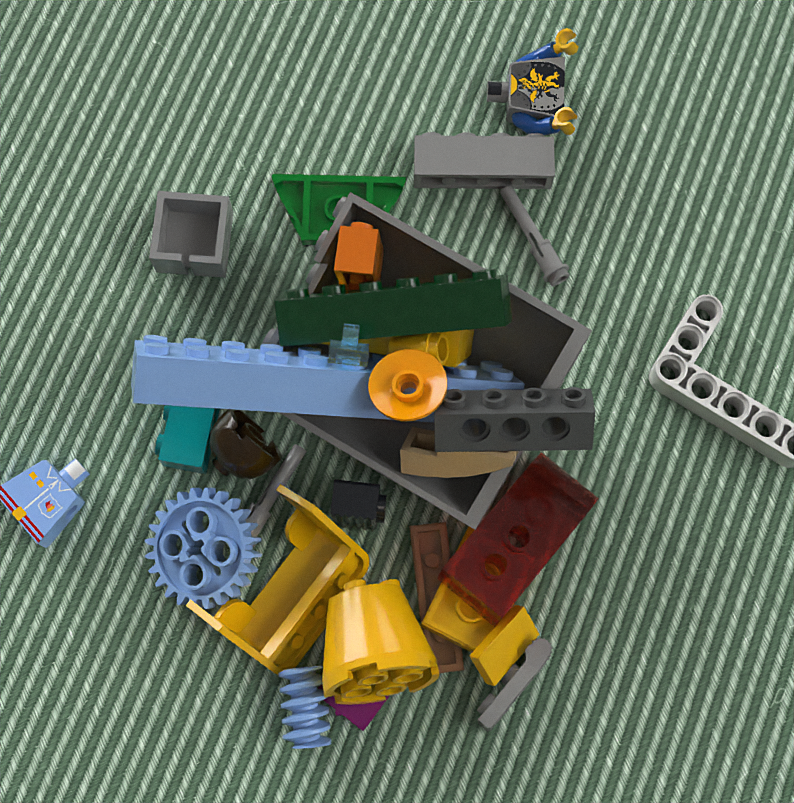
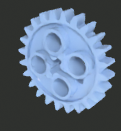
(225, 526)

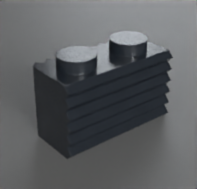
(357, 504)

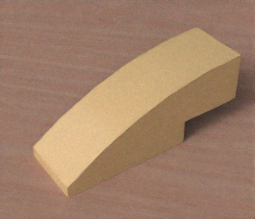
(420, 458)

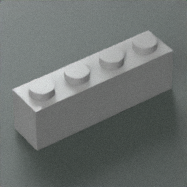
(483, 161)

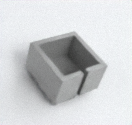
(191, 234)

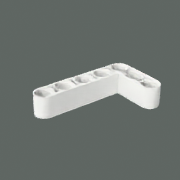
(717, 391)

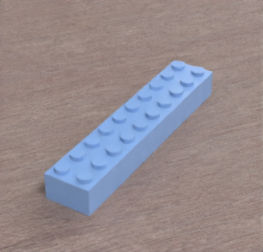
(275, 379)

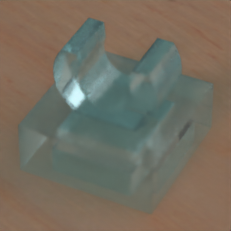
(349, 350)

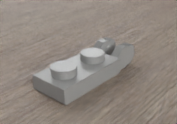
(516, 681)

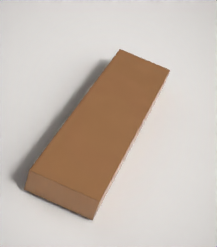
(430, 555)

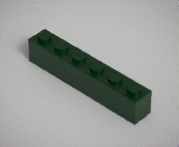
(395, 310)

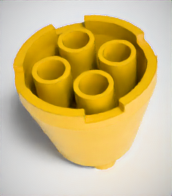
(374, 645)

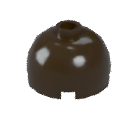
(241, 447)

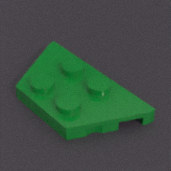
(313, 198)

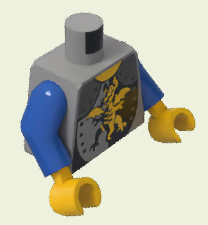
(537, 89)

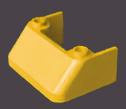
(295, 601)

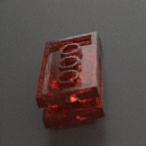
(538, 512)

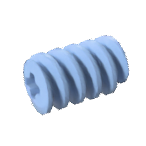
(305, 708)

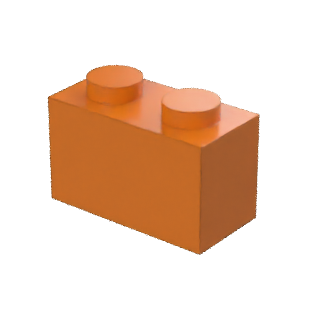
(358, 255)

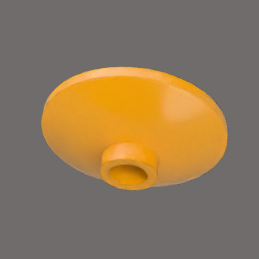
(407, 370)

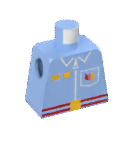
(44, 498)

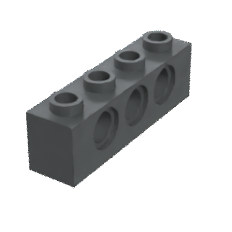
(515, 420)

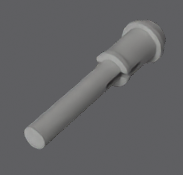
(541, 249)
(260, 510)

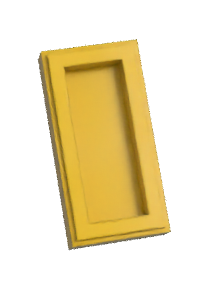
(504, 645)

